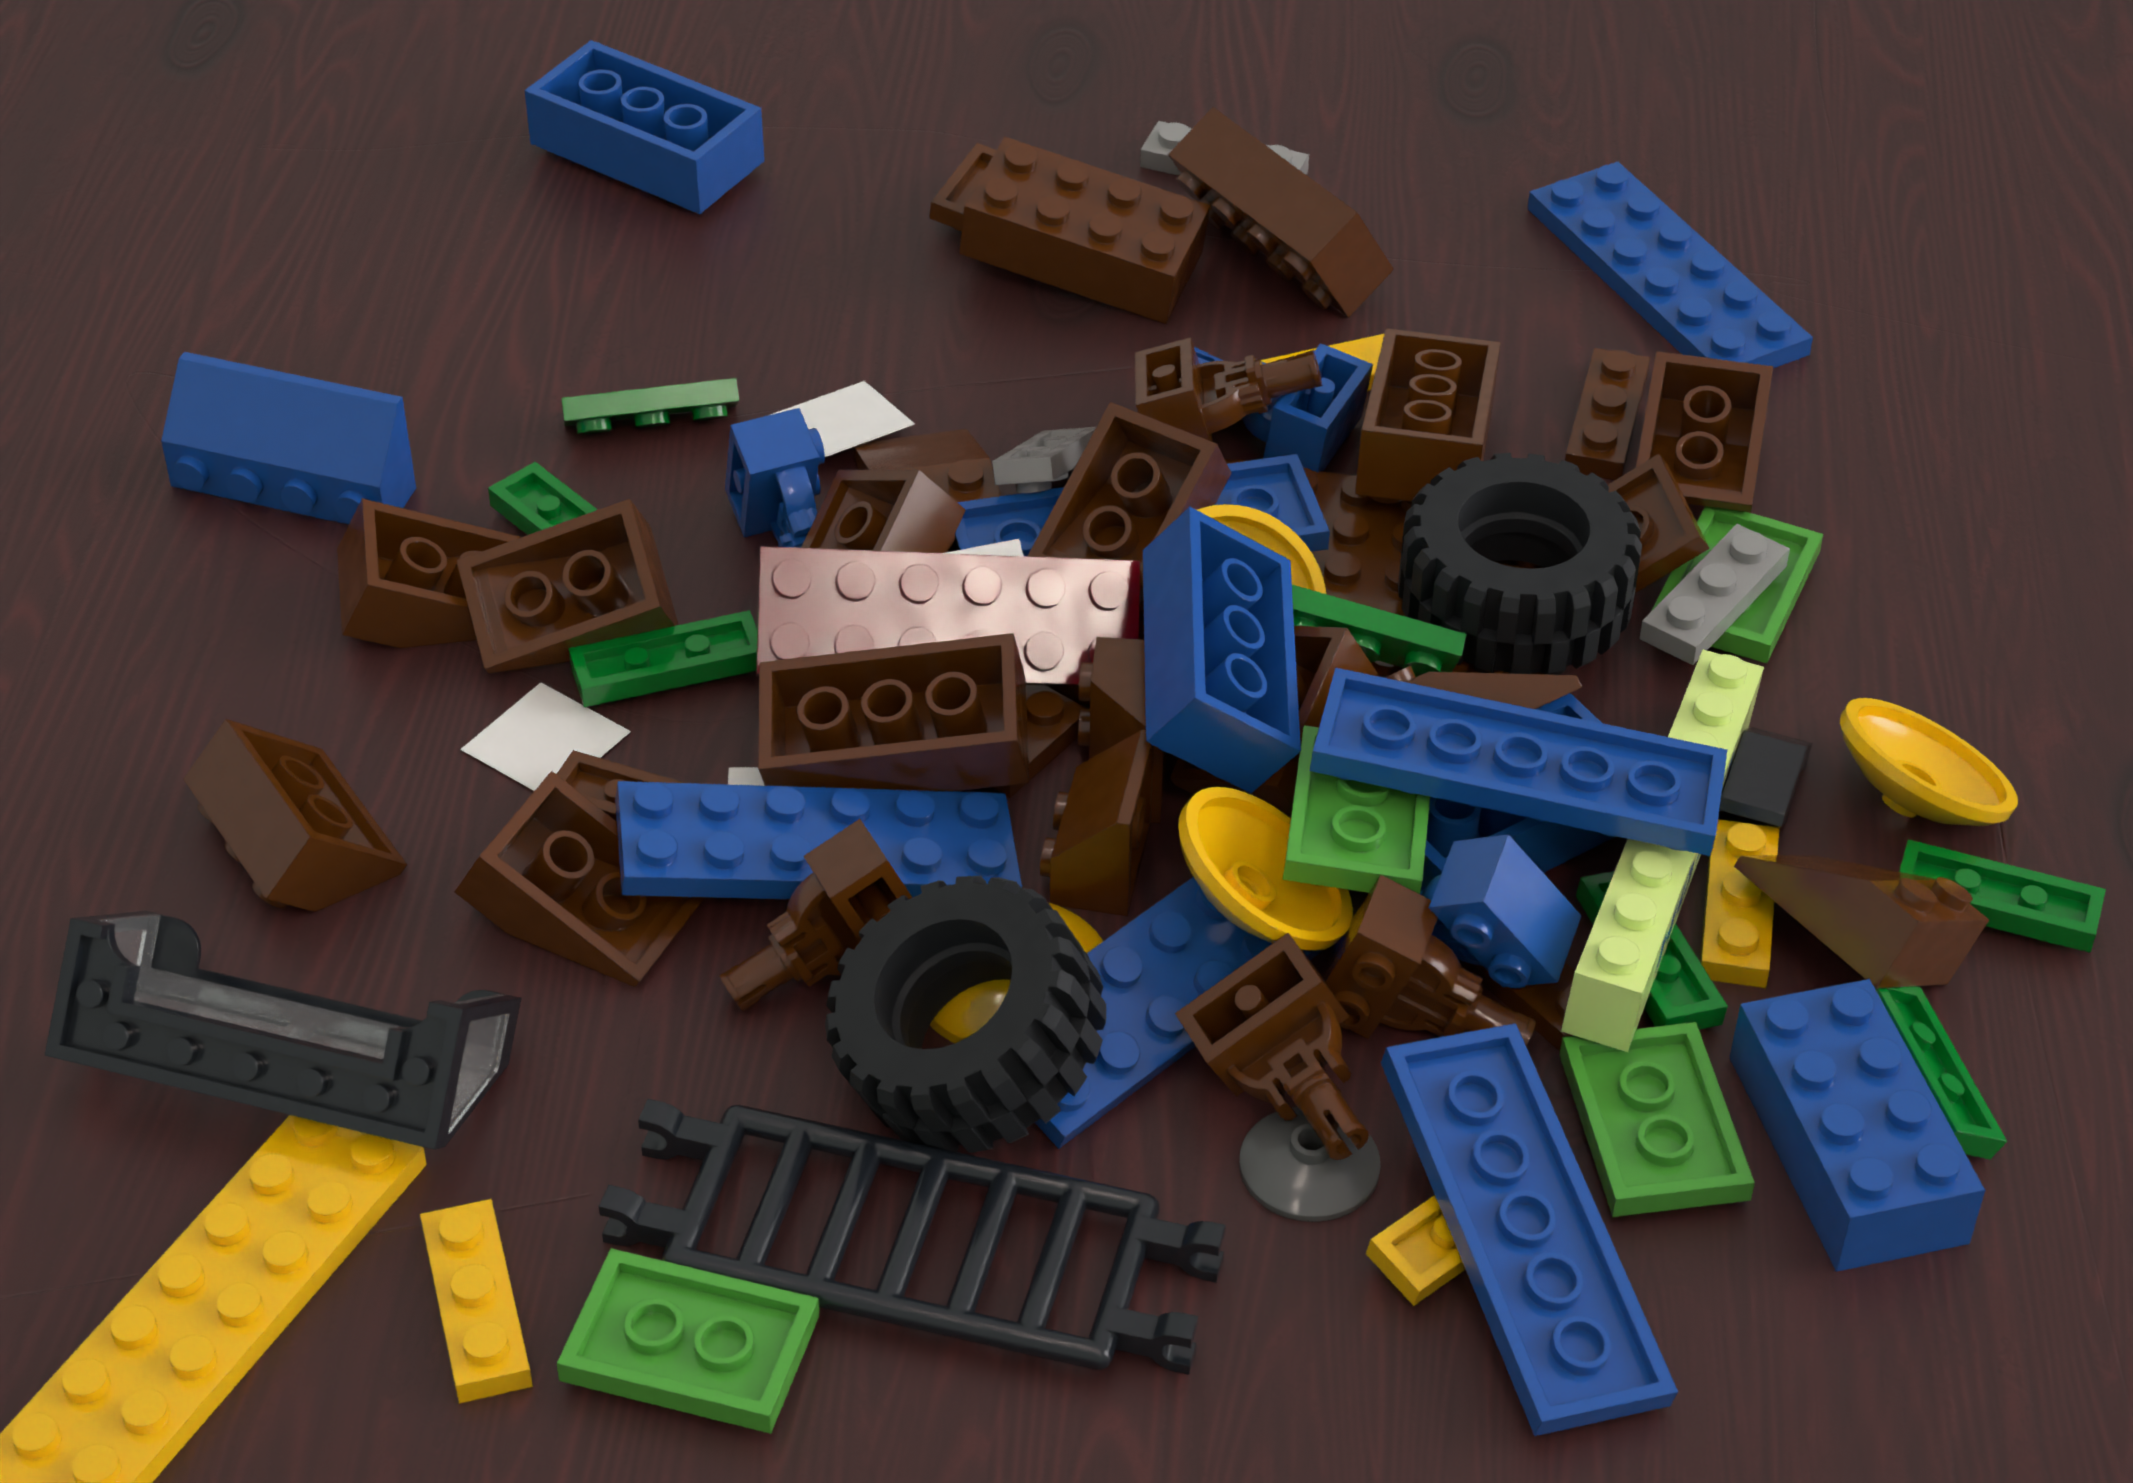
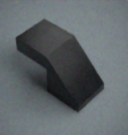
(1765, 776)

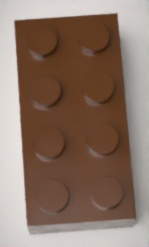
(1280, 213)
(1084, 229)
(1424, 411)
(897, 717)

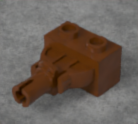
(1214, 393)
(822, 917)
(1405, 977)
(1272, 1034)

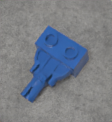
(1313, 419)
(774, 476)
(1502, 912)

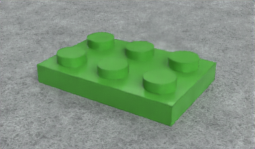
(1762, 623)
(1353, 830)
(1657, 1122)
(689, 1340)

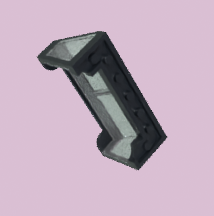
(146, 1010)

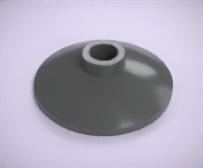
(1297, 1179)

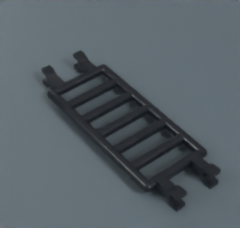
(1162, 1337)

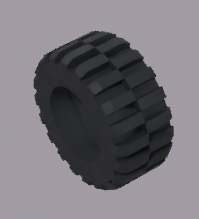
(1531, 515)
(1005, 1070)

